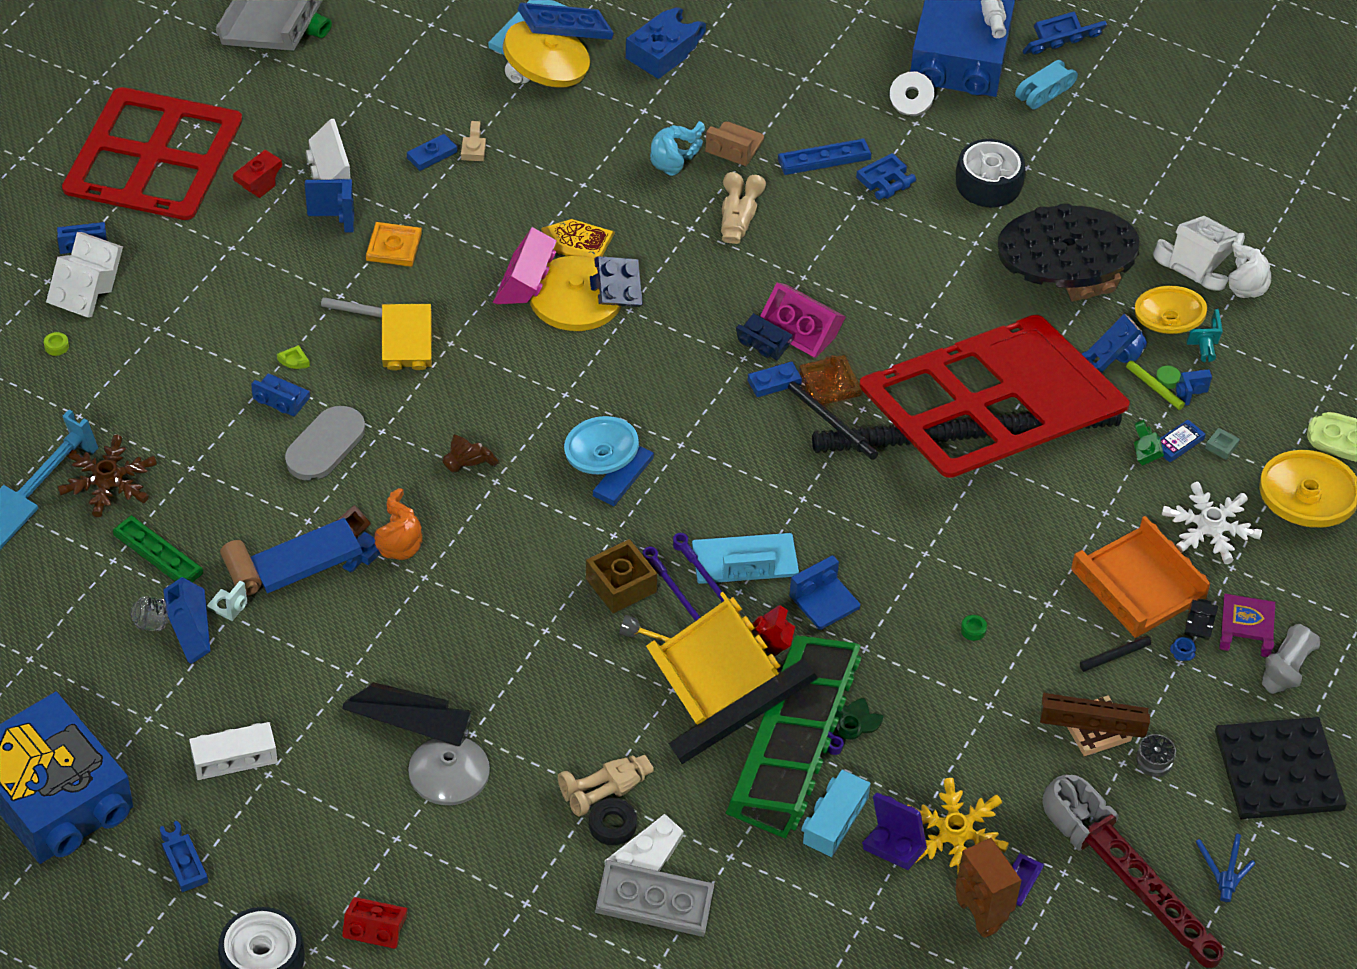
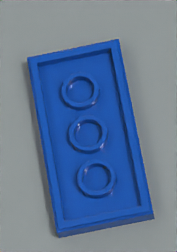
(565, 21)
(306, 555)

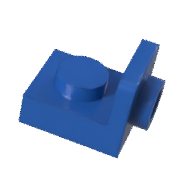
(1193, 383)

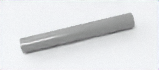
(351, 307)

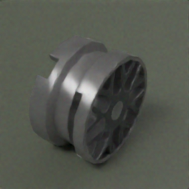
(1154, 756)

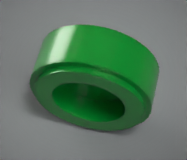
(973, 627)

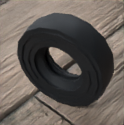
(612, 836)

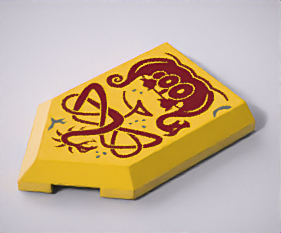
(579, 238)

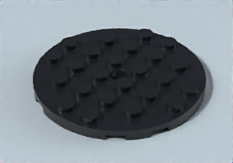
(1096, 249)

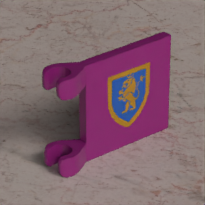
(1247, 619)

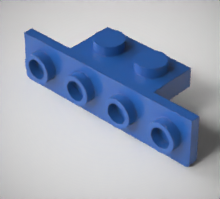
(1059, 30)

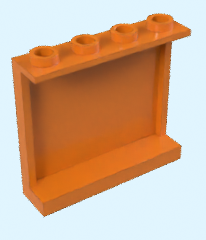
(1141, 578)

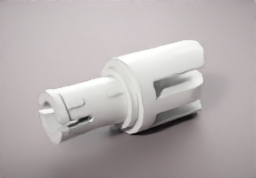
(994, 16)

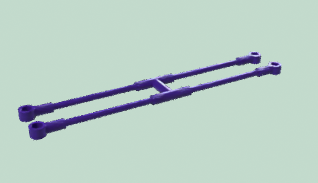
(693, 558)

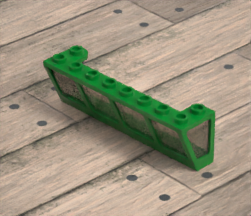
(793, 737)

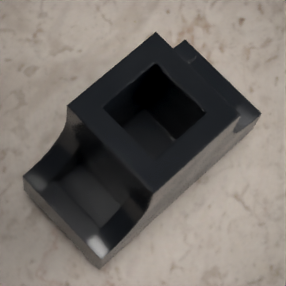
(1200, 619)

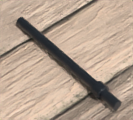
(858, 442)

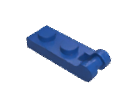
(1113, 343)

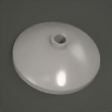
(452, 780)

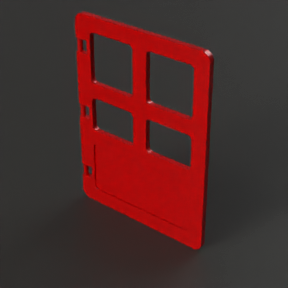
(1030, 364)

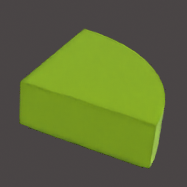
(293, 358)

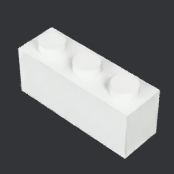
(233, 750)

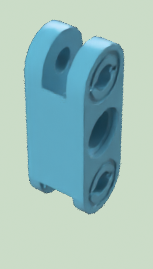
(1046, 84)

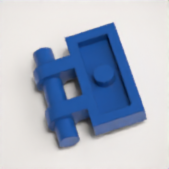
(883, 171)

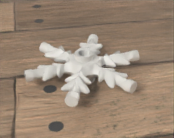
(1211, 522)

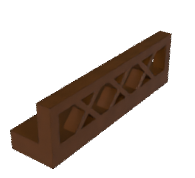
(1094, 715)

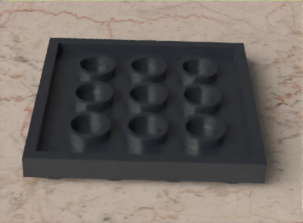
(1280, 768)

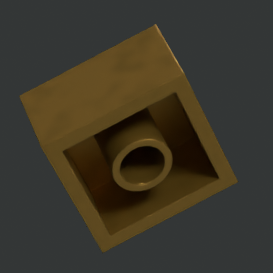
(621, 576)

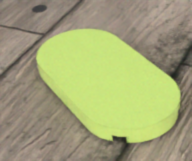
(1334, 435)

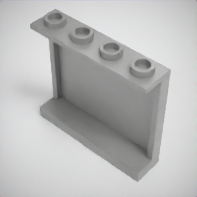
(266, 23)

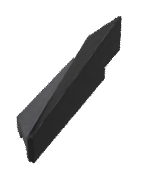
(411, 712)

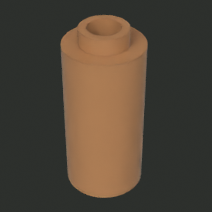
(241, 566)

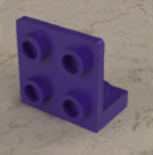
(898, 834)

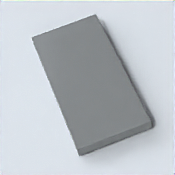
(654, 898)

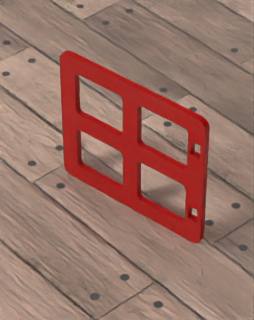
(153, 153)

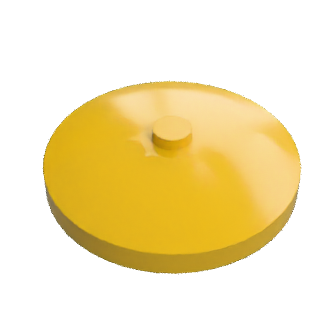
(546, 57)
(568, 298)
(1309, 488)

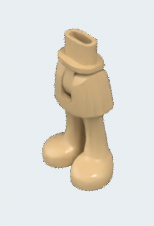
(620, 778)

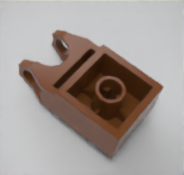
(987, 886)

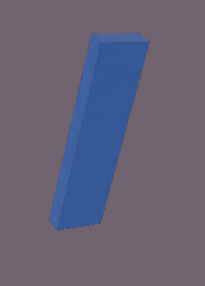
(824, 156)

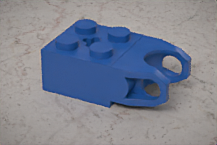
(663, 42)

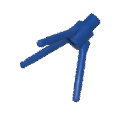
(1227, 879)

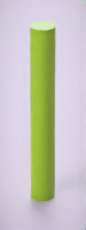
(1155, 385)

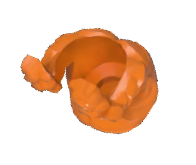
(402, 535)

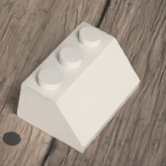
(327, 154)

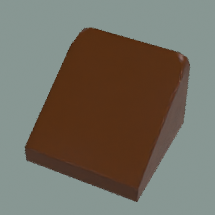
(355, 520)

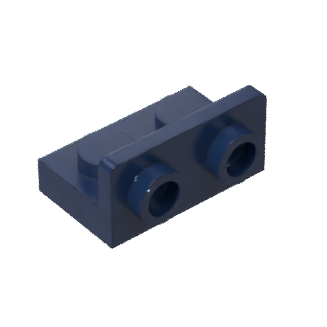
(764, 337)

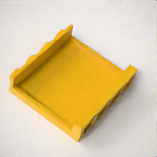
(715, 660)

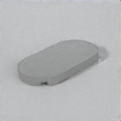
(325, 442)

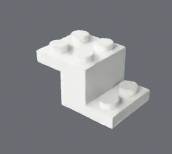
(84, 274)

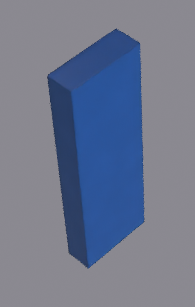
(616, 483)

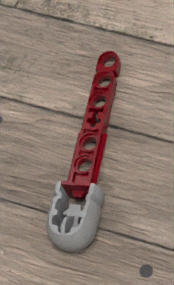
(1072, 800)

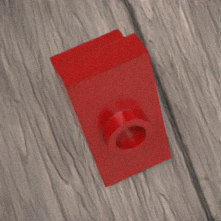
(259, 173)
(774, 630)

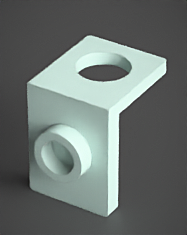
(235, 601)

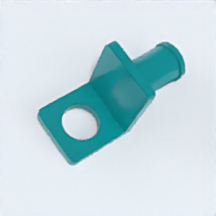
(1207, 337)

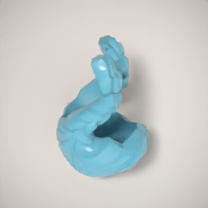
(665, 152)

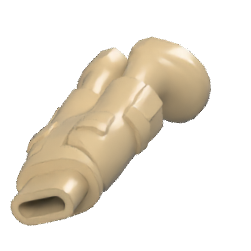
(736, 211)

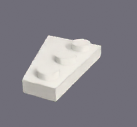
(651, 846)

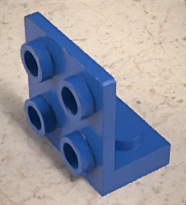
(331, 198)
(822, 594)

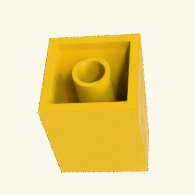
(406, 336)

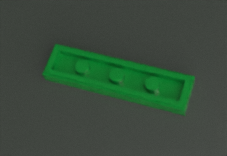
(156, 550)

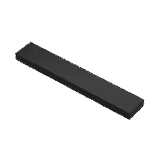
(743, 711)

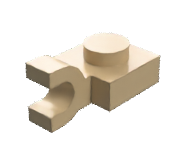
(473, 147)

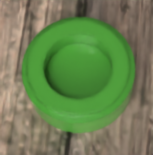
(1168, 376)

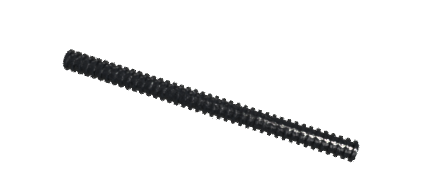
(943, 431)

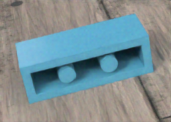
(835, 812)

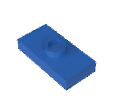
(431, 152)

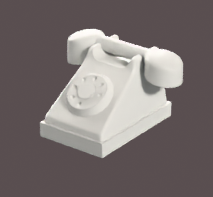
(1198, 251)

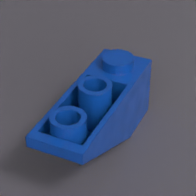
(188, 617)

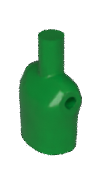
(319, 26)

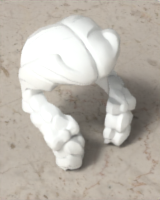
(1250, 277)

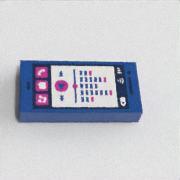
(1181, 440)

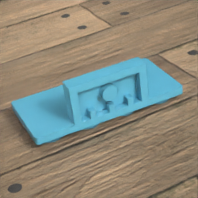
(747, 557)

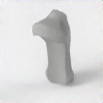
(1284, 666)

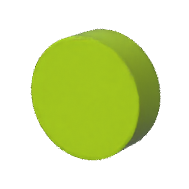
(56, 344)

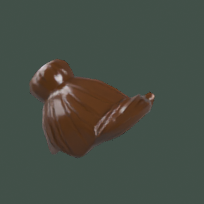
(467, 454)

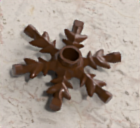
(107, 476)

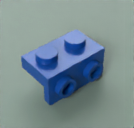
(67, 234)

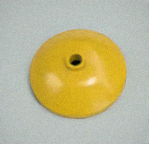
(1170, 309)

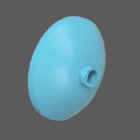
(601, 445)

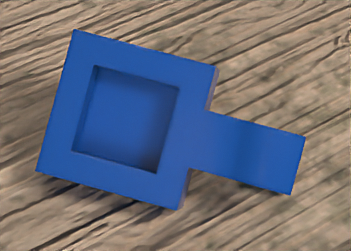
(369, 554)

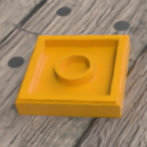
(393, 244)

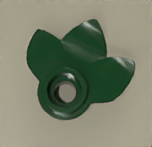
(858, 718)

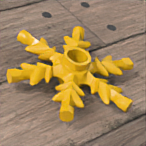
(958, 821)

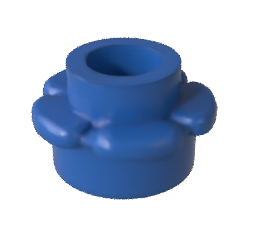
(1183, 644)

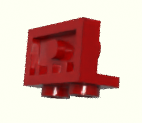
(374, 922)

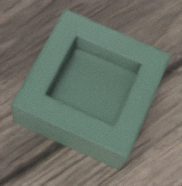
(1222, 443)

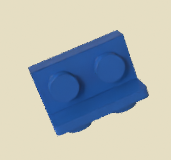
(280, 394)

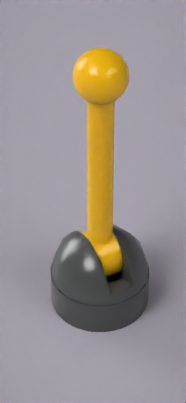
(631, 627)

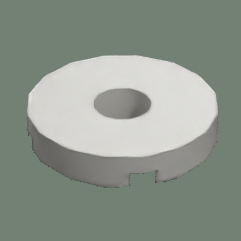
(909, 81)

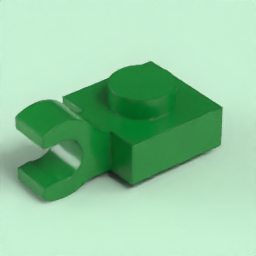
(1149, 445)

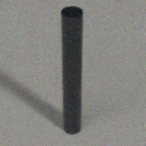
(1115, 653)

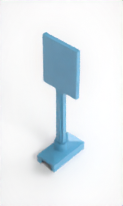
(14, 506)

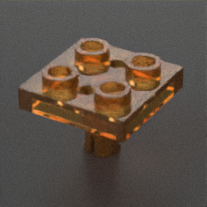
(830, 375)

